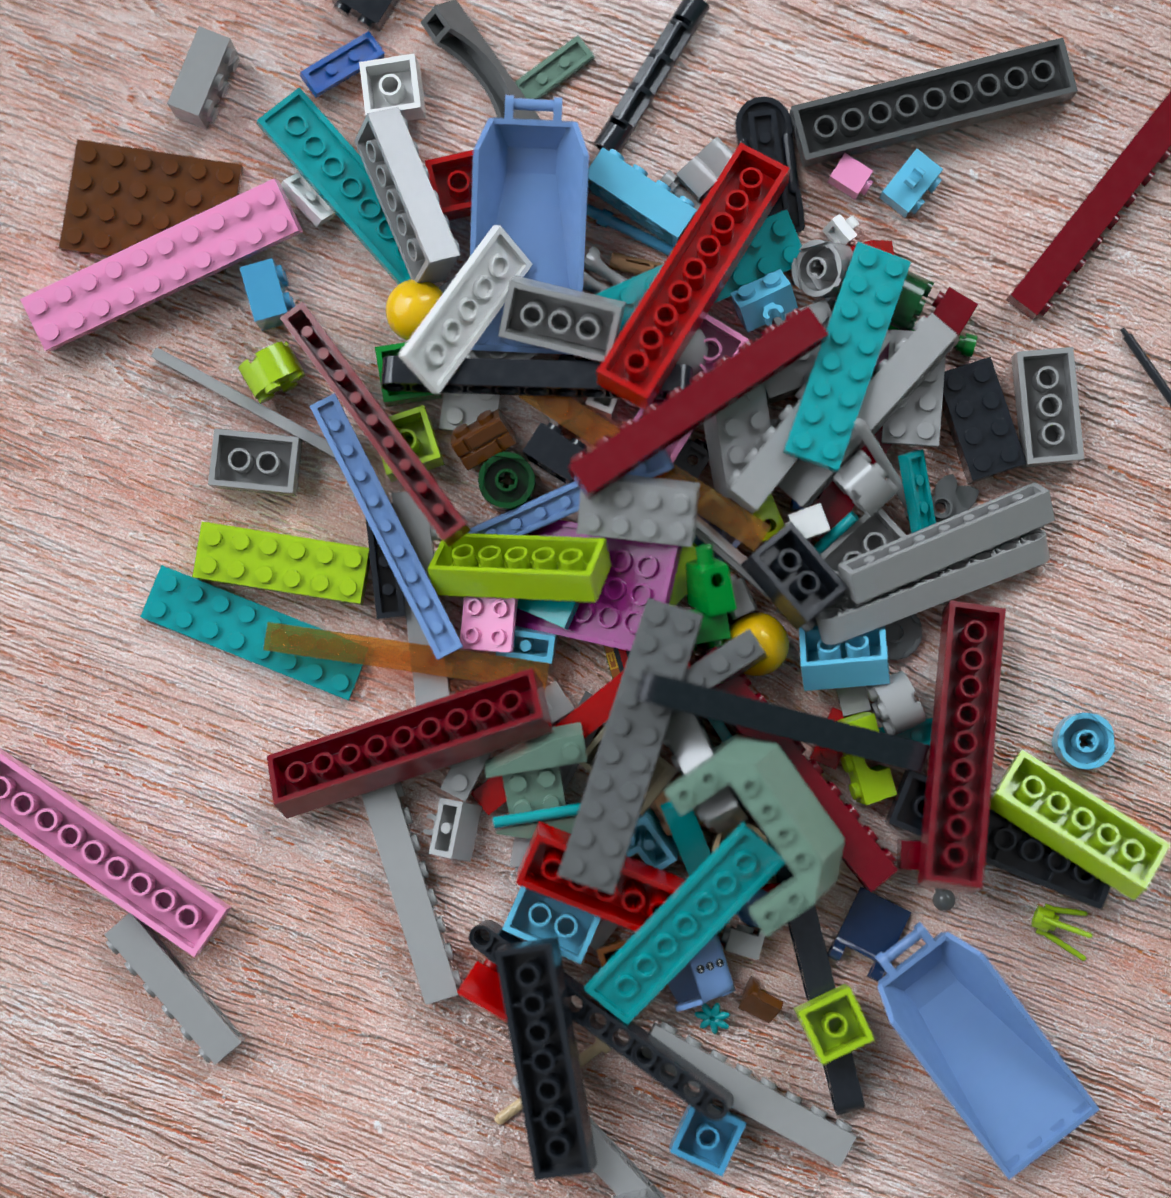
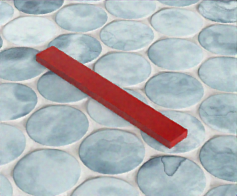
(590, 713)

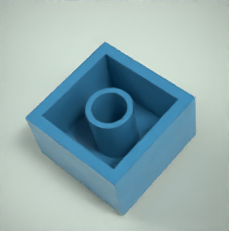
(267, 293)
(707, 1141)

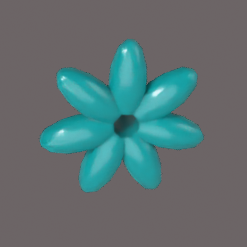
(712, 1017)

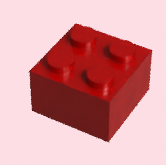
(452, 180)

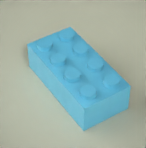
(639, 197)

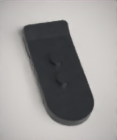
(767, 128)

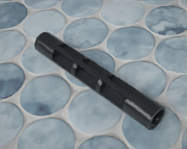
(652, 75)

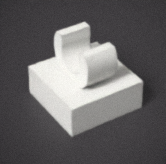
(841, 230)

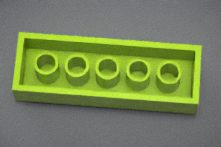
(282, 563)
(521, 567)
(1078, 825)

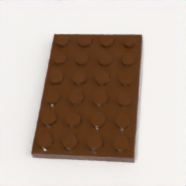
(135, 193)

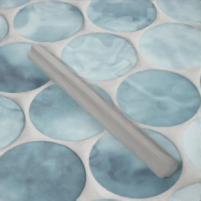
(732, 557)

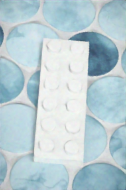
(464, 310)

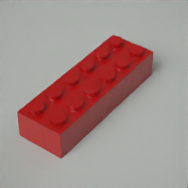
(637, 895)

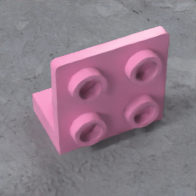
(488, 624)

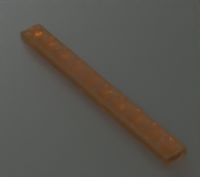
(711, 504)
(395, 654)

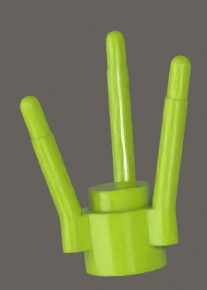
(1046, 919)

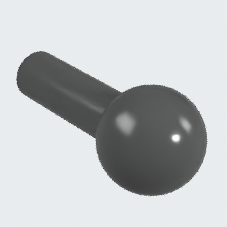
(943, 899)

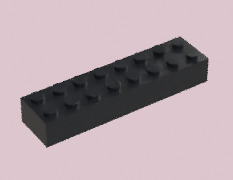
(1006, 847)
(546, 1058)

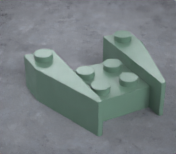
(534, 776)

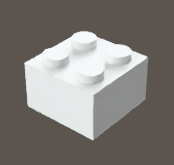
(393, 84)

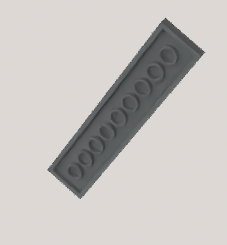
(628, 750)

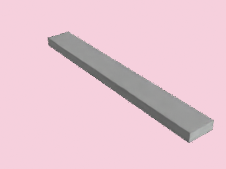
(242, 401)

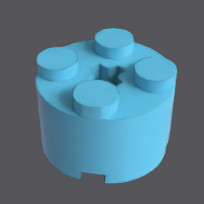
(1099, 740)

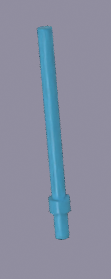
(605, 218)

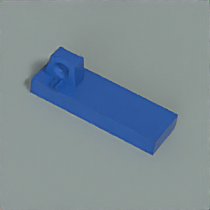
(341, 64)

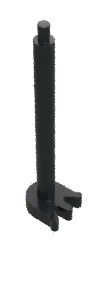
(1147, 365)

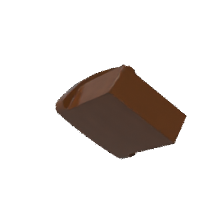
(759, 1002)

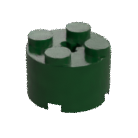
(910, 301)
(495, 470)

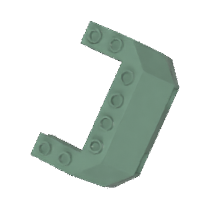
(784, 811)

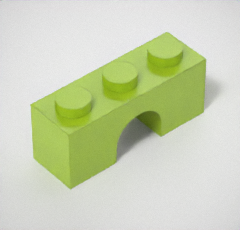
(867, 783)

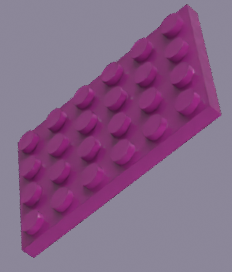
(636, 573)

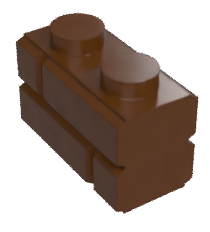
(482, 438)

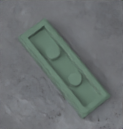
(555, 69)

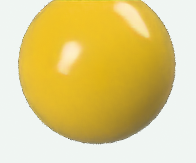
(410, 305)
(771, 637)

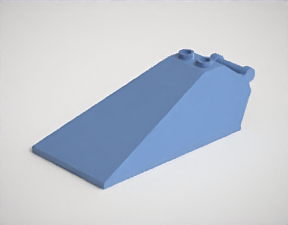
(535, 187)
(981, 1048)

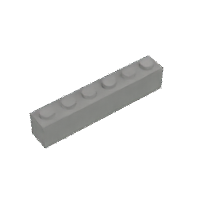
(174, 987)

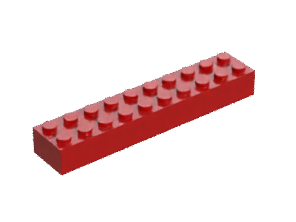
(693, 276)

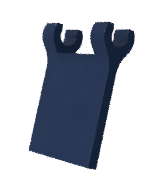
(870, 928)

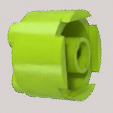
(271, 371)

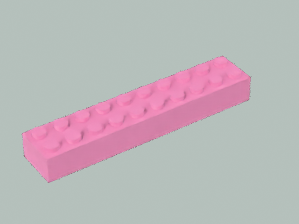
(161, 265)
(107, 858)

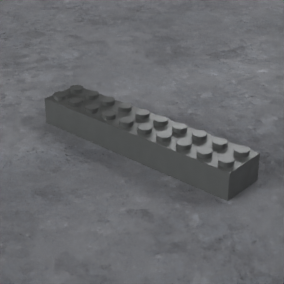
(933, 102)

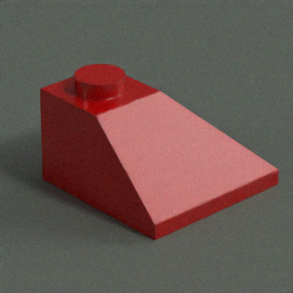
(484, 988)

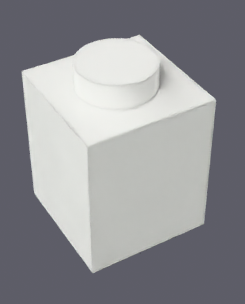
(810, 521)

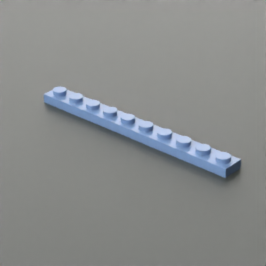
(386, 526)

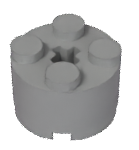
(821, 267)
(865, 483)
(896, 704)

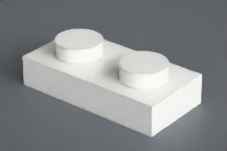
(307, 199)

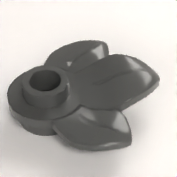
(953, 497)

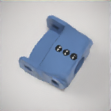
(703, 977)

